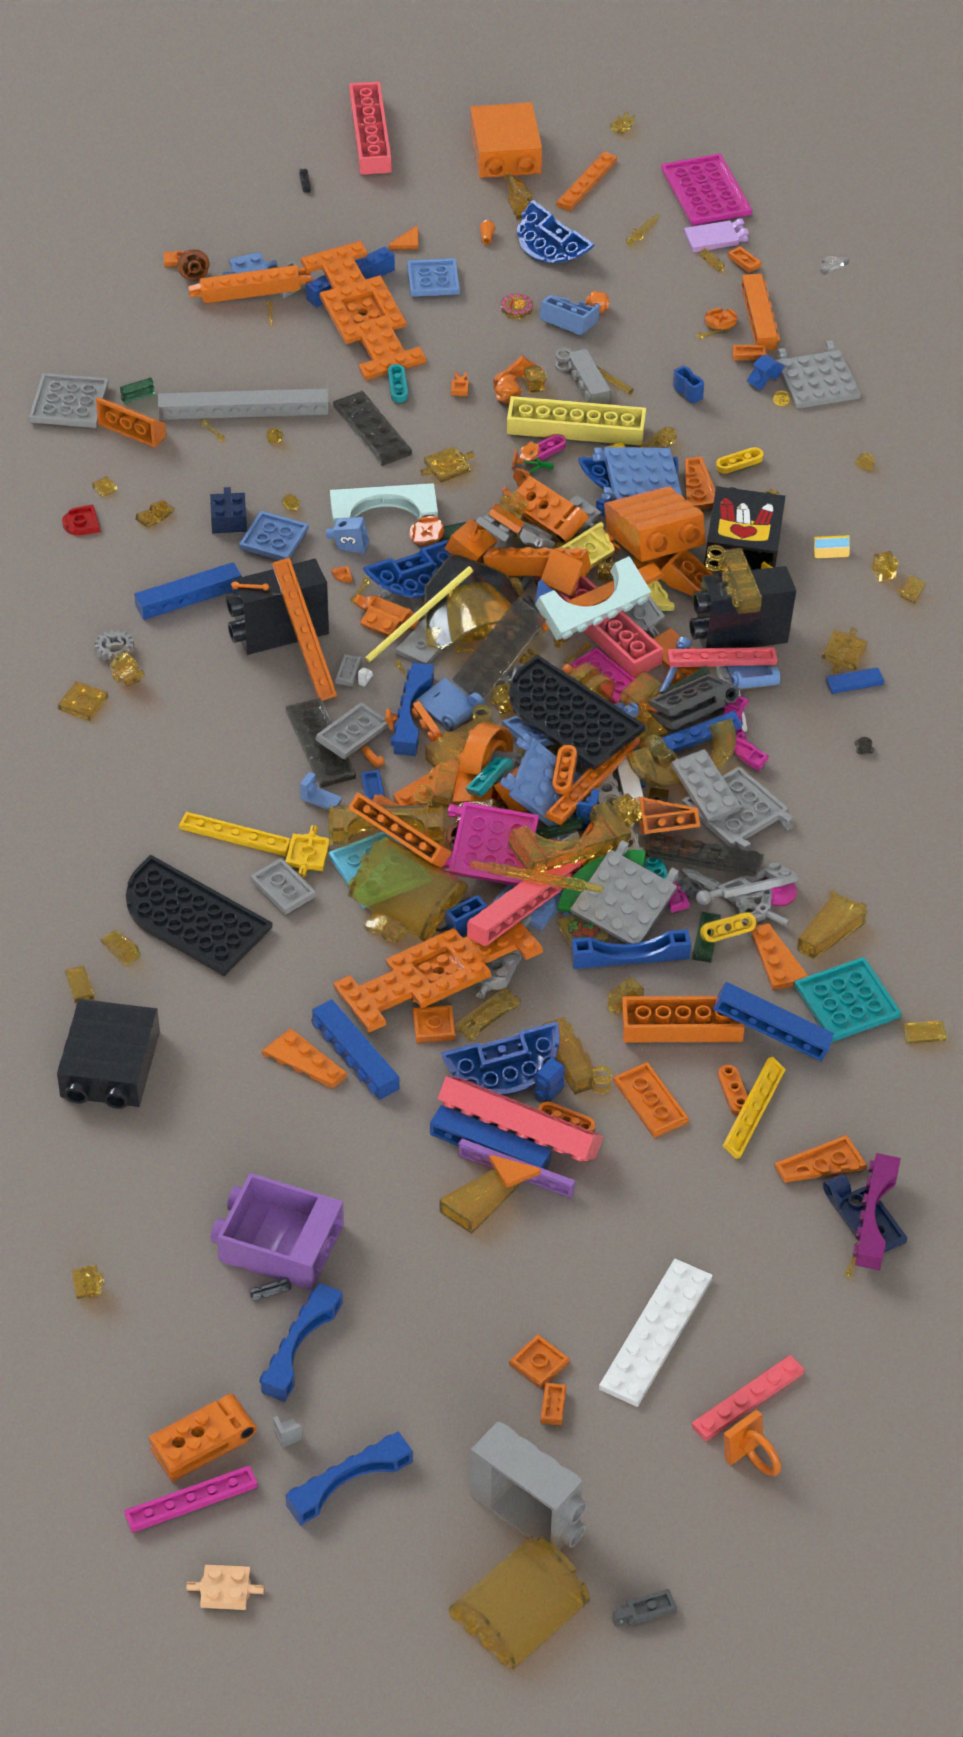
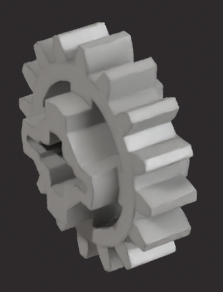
(113, 644)

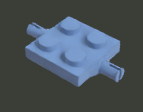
(249, 263)

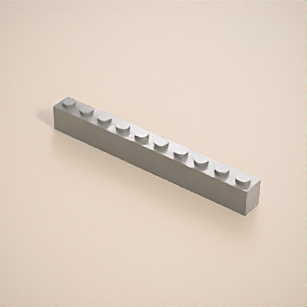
(243, 404)

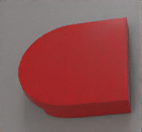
(81, 521)

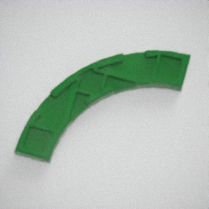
(569, 896)

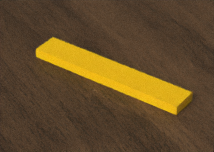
(235, 834)
(754, 1107)

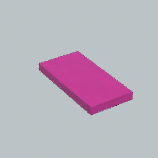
(609, 668)

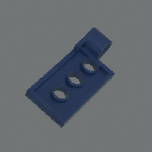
(840, 1195)

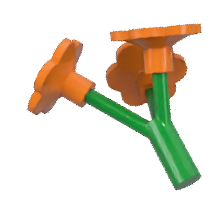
(528, 453)

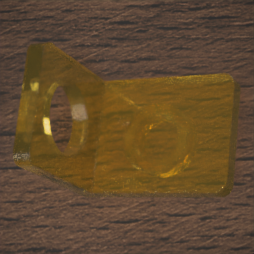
(912, 589)

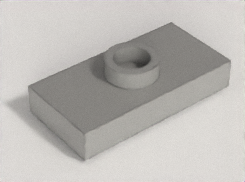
(348, 670)

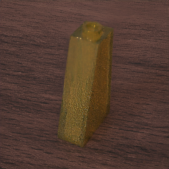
(831, 925)
(475, 1201)

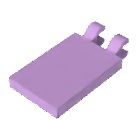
(716, 235)

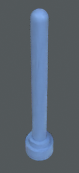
(682, 643)

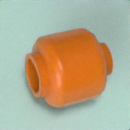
(599, 298)

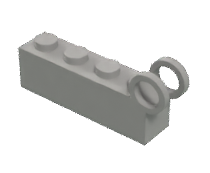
(586, 375)

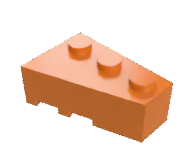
(666, 816)

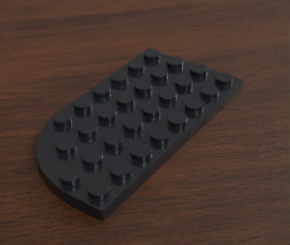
(570, 712)
(192, 916)

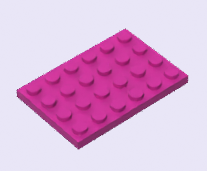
(706, 189)

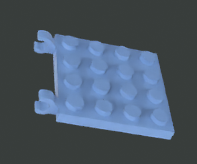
(636, 470)
(534, 779)

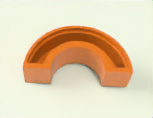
(481, 745)

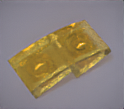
(157, 512)
(386, 926)

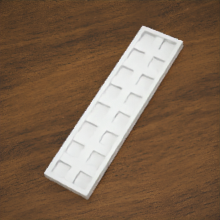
(655, 1332)

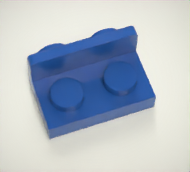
(584, 808)

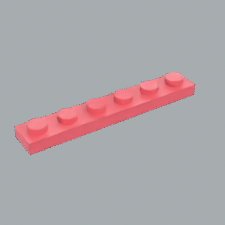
(721, 657)
(747, 1398)

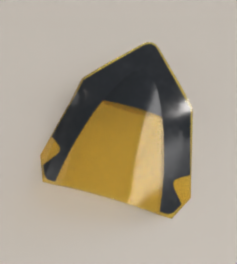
(471, 605)

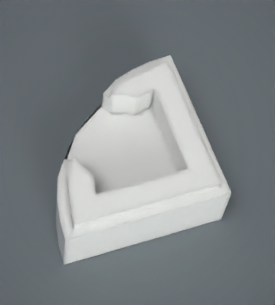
(364, 676)

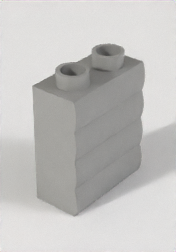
(527, 1487)

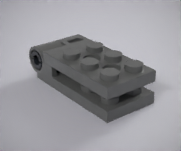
(692, 701)

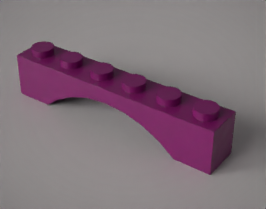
(871, 1243)

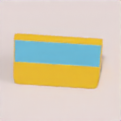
(831, 546)

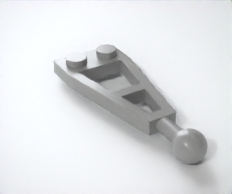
(775, 872)

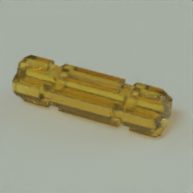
(712, 259)

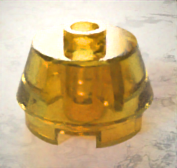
(125, 669)

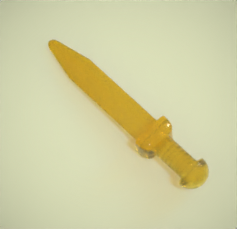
(637, 234)

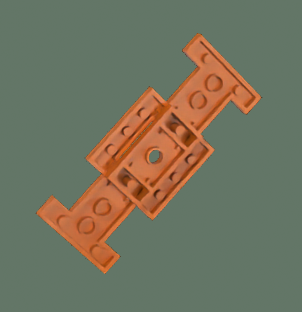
(353, 296)
(460, 968)

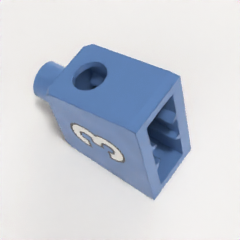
(350, 534)

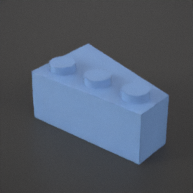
(569, 315)

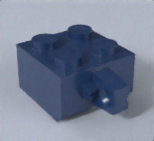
(228, 512)

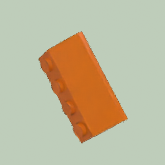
(130, 422)

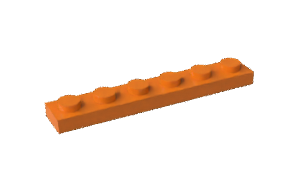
(586, 181)

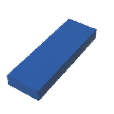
(854, 680)

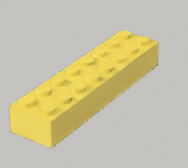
(576, 420)

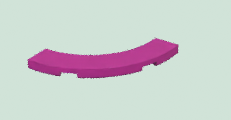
(743, 749)

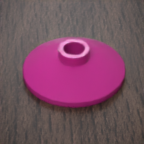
(783, 894)

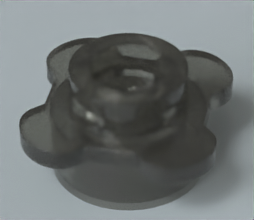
(864, 745)

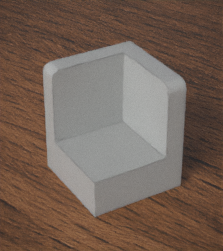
(287, 1432)

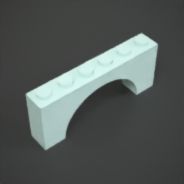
(416, 499)
(567, 618)

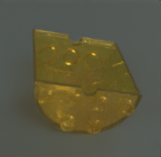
(405, 887)
(521, 1601)

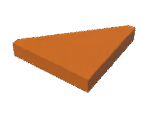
(407, 241)
(517, 367)
(512, 1171)

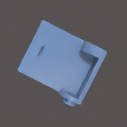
(753, 676)
(450, 704)

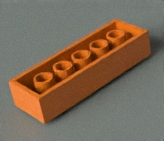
(676, 1020)

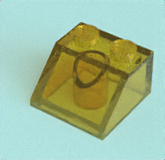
(518, 195)

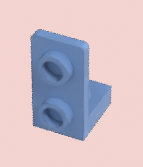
(312, 794)

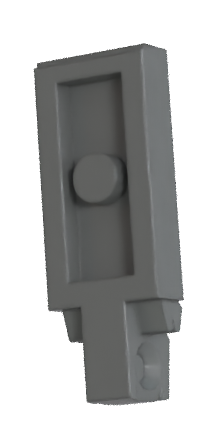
(645, 1608)

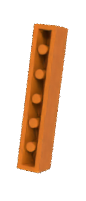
(759, 311)
(529, 560)
(399, 830)

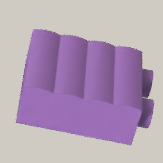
(278, 1230)

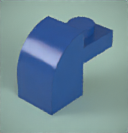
(764, 369)

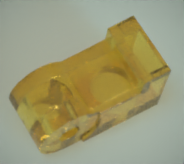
(626, 988)

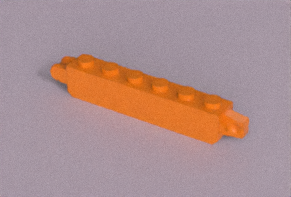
(250, 284)

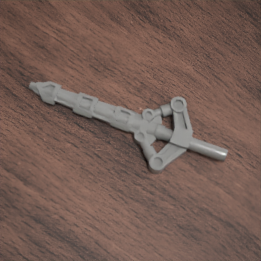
(744, 901)

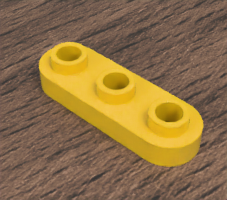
(739, 460)
(735, 927)

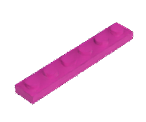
(190, 1499)

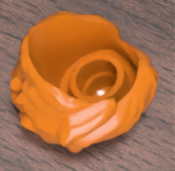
(505, 387)

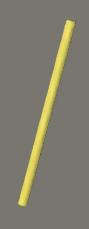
(406, 625)

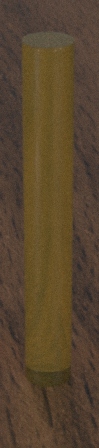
(615, 381)

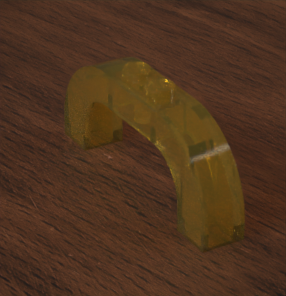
(648, 771)

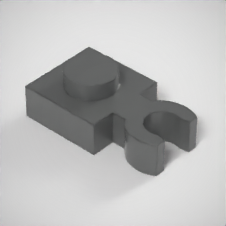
(689, 886)

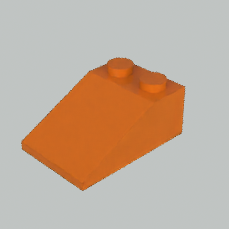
(685, 572)

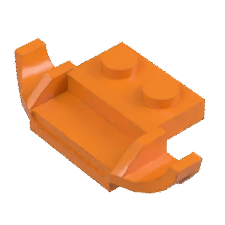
(382, 615)

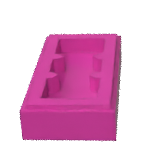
(679, 900)

